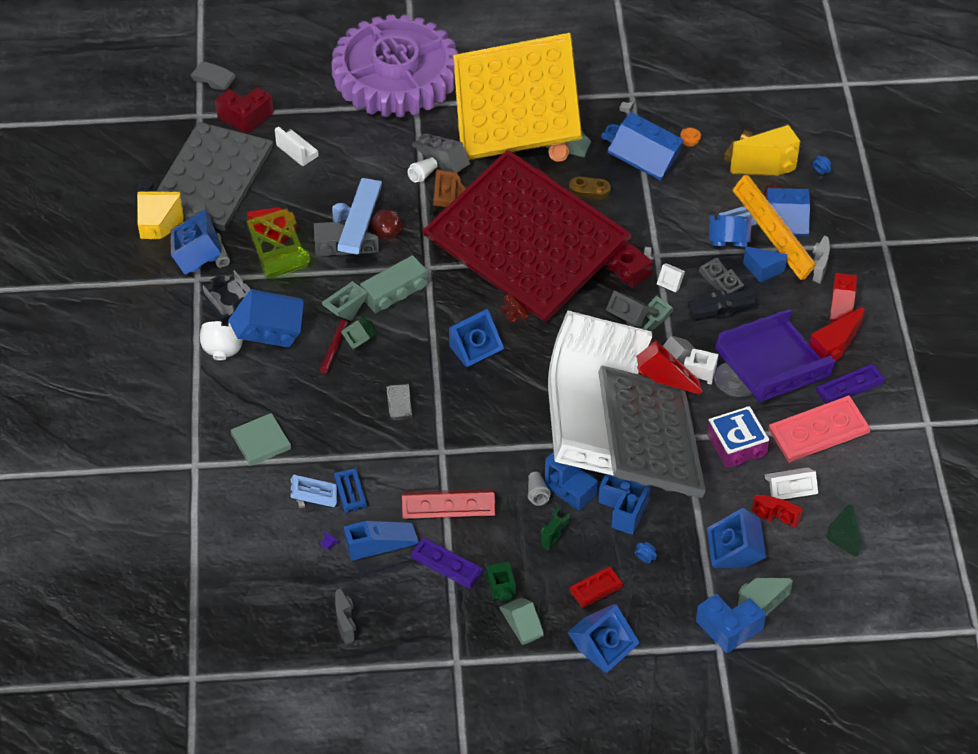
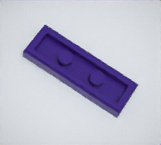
(850, 384)
(446, 563)

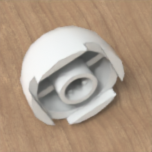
(219, 340)

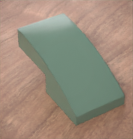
(653, 320)

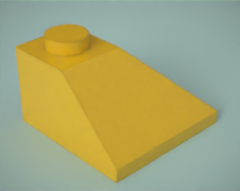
(158, 213)

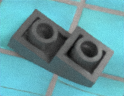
(213, 75)
(719, 277)
(344, 616)

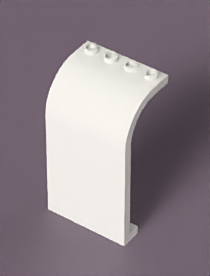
(575, 388)

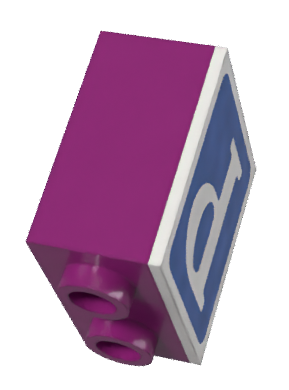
(737, 437)

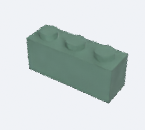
(395, 284)

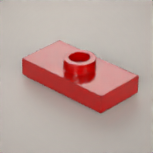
(596, 587)

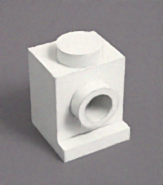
(702, 364)

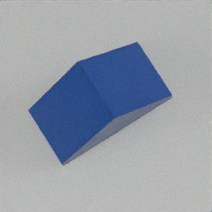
(764, 263)

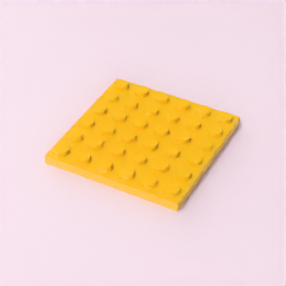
(517, 96)

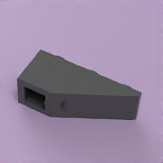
(447, 152)
(328, 236)

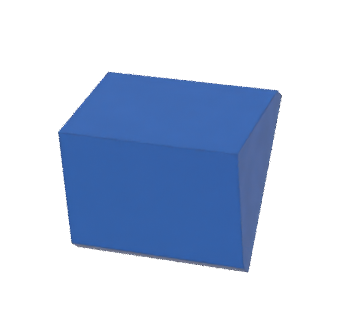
(475, 338)

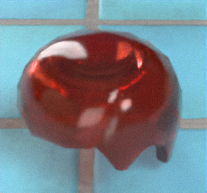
(386, 224)

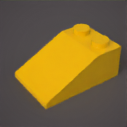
(766, 153)

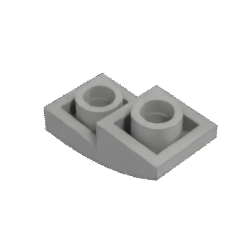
(821, 253)

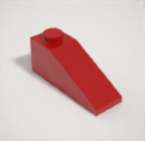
(837, 336)
(666, 369)

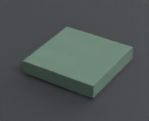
(260, 439)

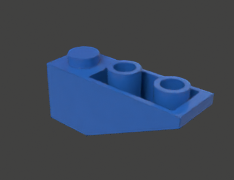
(377, 537)

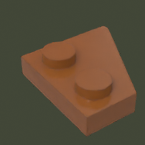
(446, 188)

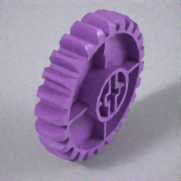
(394, 65)

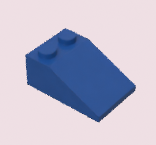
(195, 242)

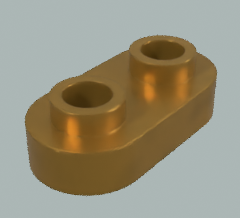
(589, 188)

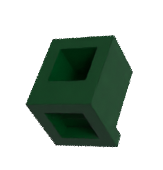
(501, 581)

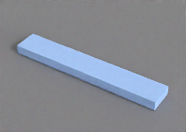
(359, 216)

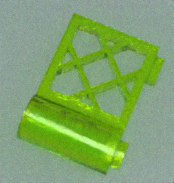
(287, 257)

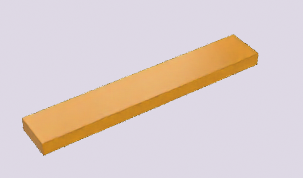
(774, 227)

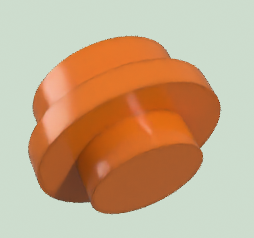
(691, 136)
(559, 152)

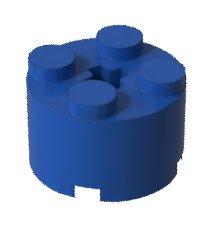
(730, 229)

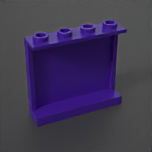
(772, 356)

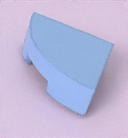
(340, 212)

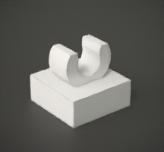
(670, 277)

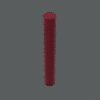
(333, 346)

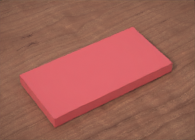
(819, 428)

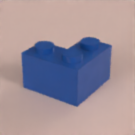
(570, 483)
(627, 499)
(727, 625)

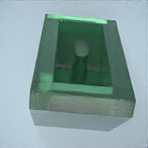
(845, 532)

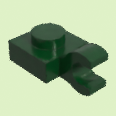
(552, 531)

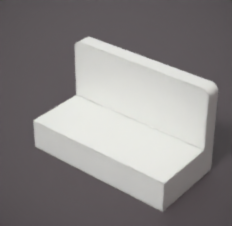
(295, 146)
(792, 483)

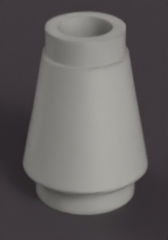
(537, 489)

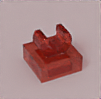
(515, 308)

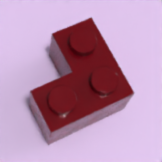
(244, 112)

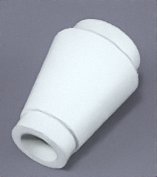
(421, 170)

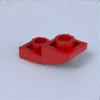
(771, 507)

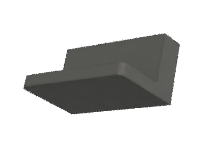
(629, 308)

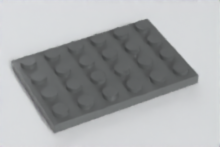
(215, 171)

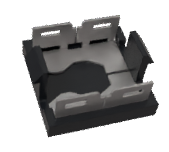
(225, 296)

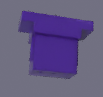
(328, 541)

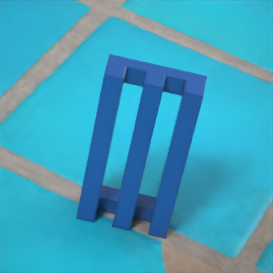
(353, 505)

